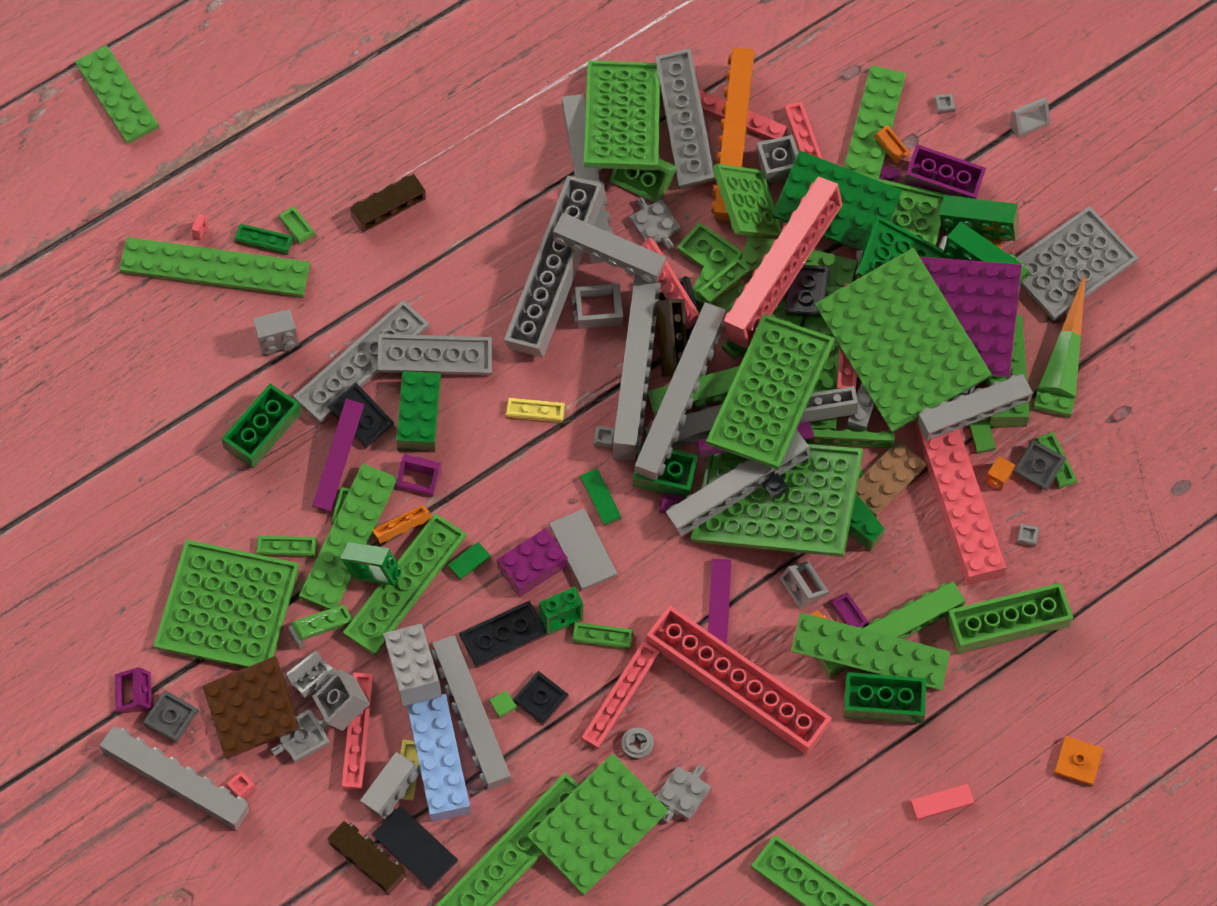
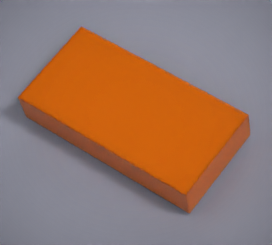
(891, 144)

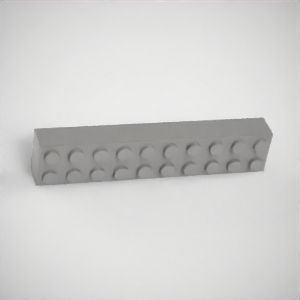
(552, 271)
(636, 370)

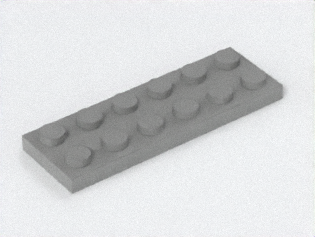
(435, 354)

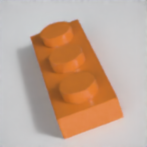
(401, 524)

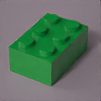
(676, 478)

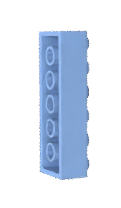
(438, 759)

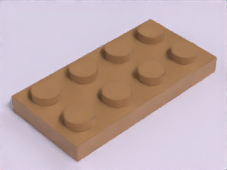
(889, 477)

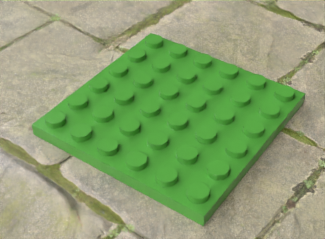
(226, 605)

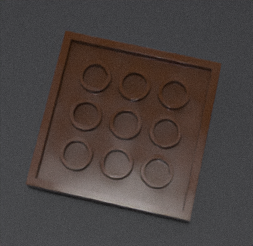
(251, 707)

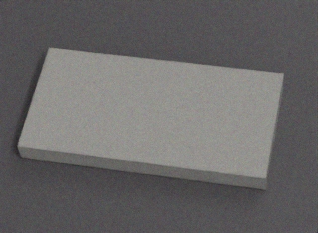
(584, 549)

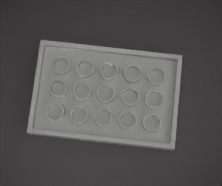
(1068, 254)

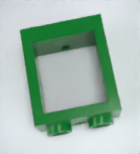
(371, 563)
(560, 607)

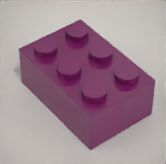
(532, 562)

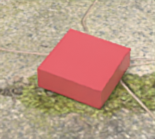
(199, 227)
(240, 784)

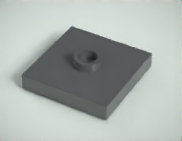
(1039, 465)
(170, 716)

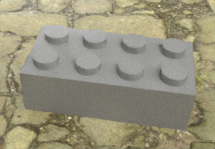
(412, 665)

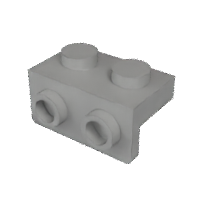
(305, 674)

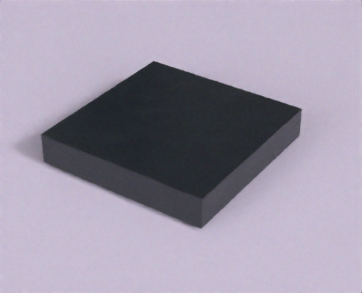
(540, 697)

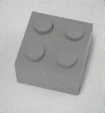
(776, 158)
(276, 332)
(340, 700)

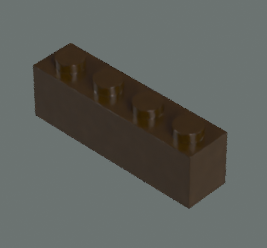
(388, 203)
(672, 333)
(366, 857)

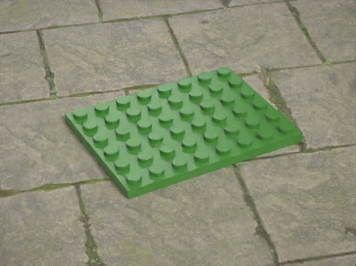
(902, 339)
(805, 519)

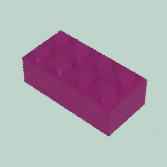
(943, 173)

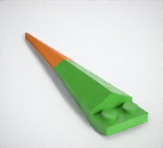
(1059, 382)

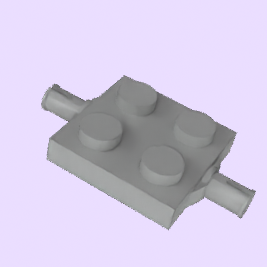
(655, 222)
(306, 740)
(683, 793)

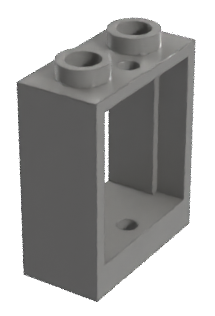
(602, 320)

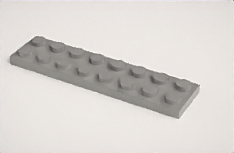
(685, 118)
(358, 362)

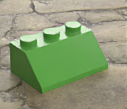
(646, 183)

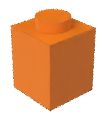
(1000, 473)

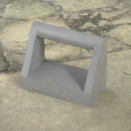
(1031, 121)
(798, 588)

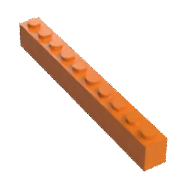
(736, 117)

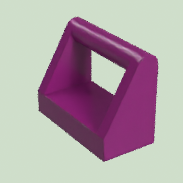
(422, 466)
(141, 691)

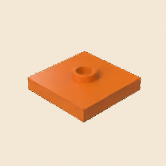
(1078, 761)

